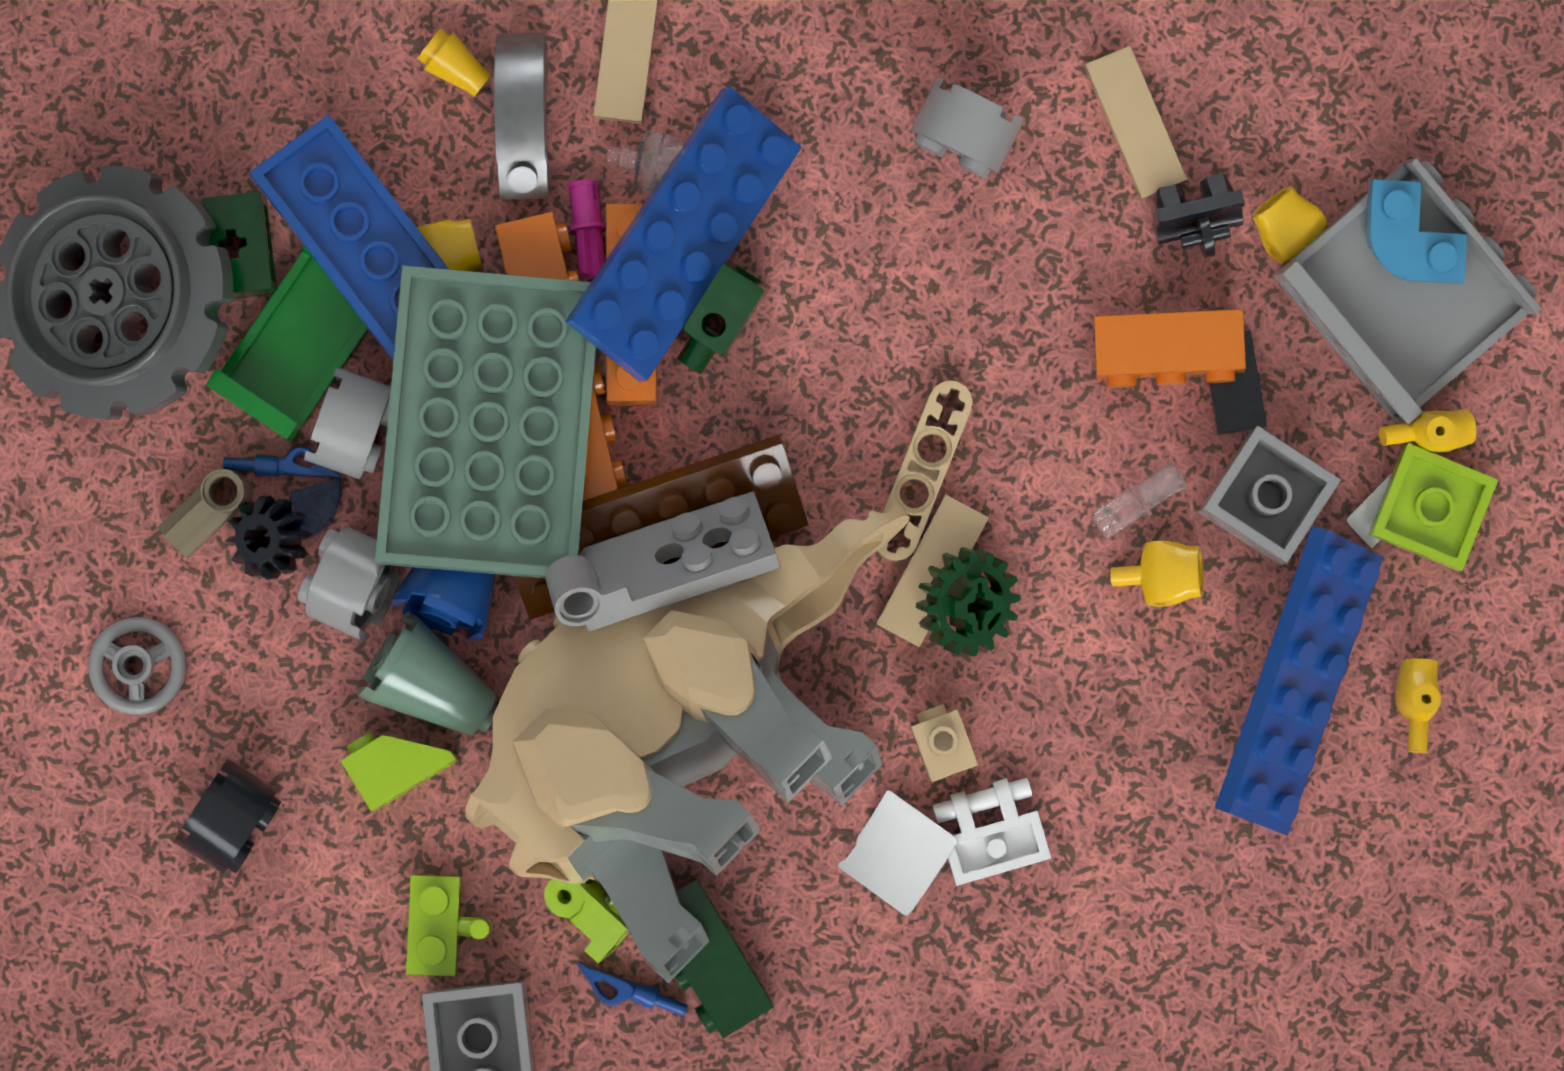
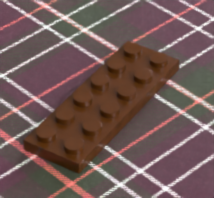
(750, 468)

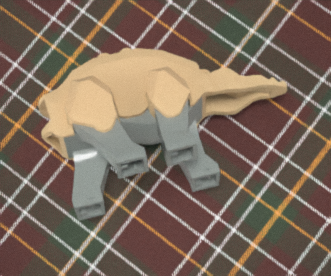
(626, 715)

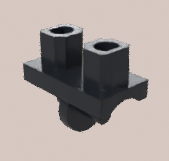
(1198, 220)

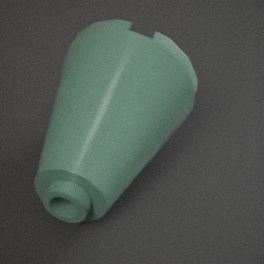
(428, 681)

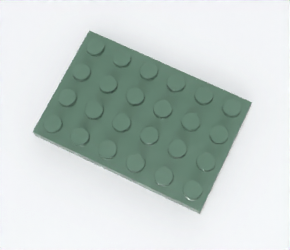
(485, 424)

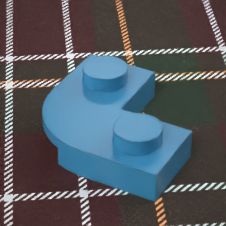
(1399, 245)

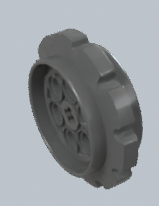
(113, 293)

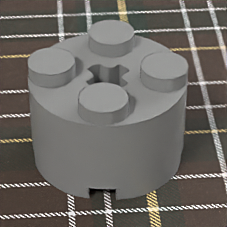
(966, 127)
(350, 424)
(348, 584)

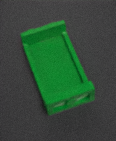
(291, 350)

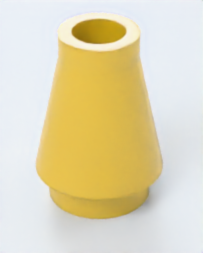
(453, 62)

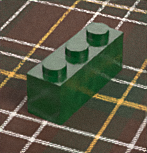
(720, 971)

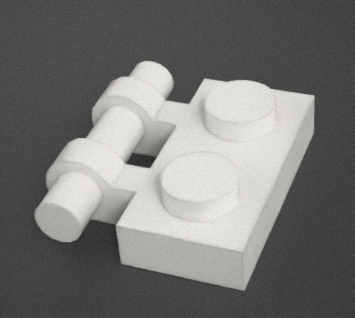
(996, 846)

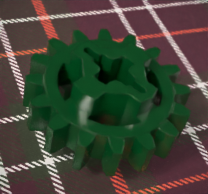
(964, 596)

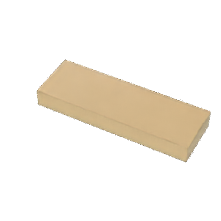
(625, 60)
(1135, 122)
(950, 529)

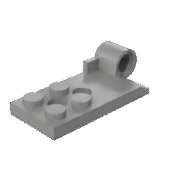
(628, 571)

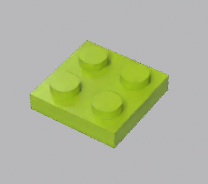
(1433, 507)

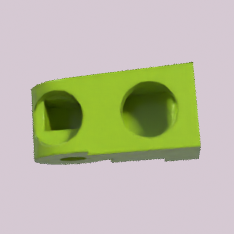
(591, 912)

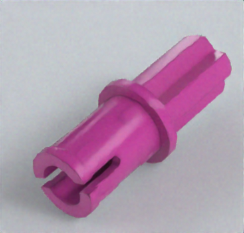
(587, 226)

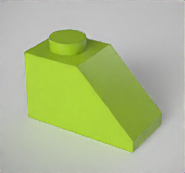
(392, 766)

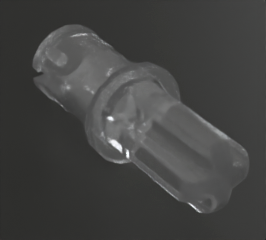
(1138, 500)

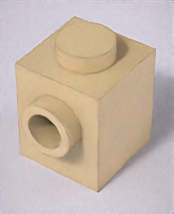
(943, 743)

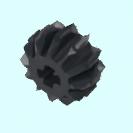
(271, 555)

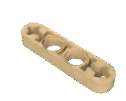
(926, 472)

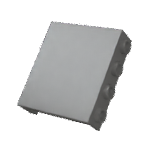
(1399, 333)

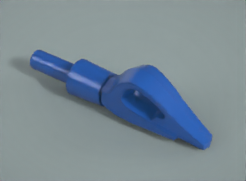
(273, 466)
(626, 989)

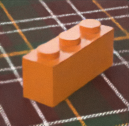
(1169, 347)

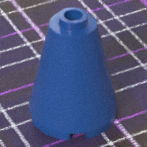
(448, 599)

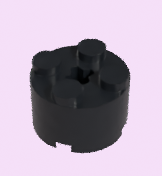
(227, 817)

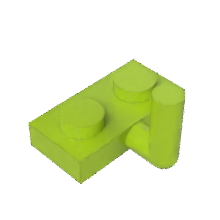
(437, 924)

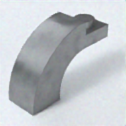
(521, 115)

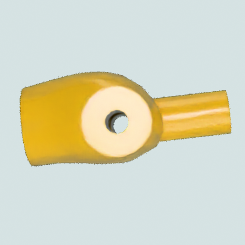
(1288, 224)
(453, 244)
(1433, 431)
(1166, 573)
(1418, 699)

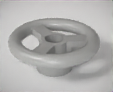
(120, 658)

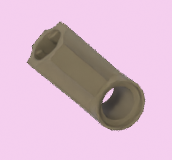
(203, 514)

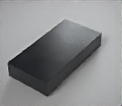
(1239, 403)

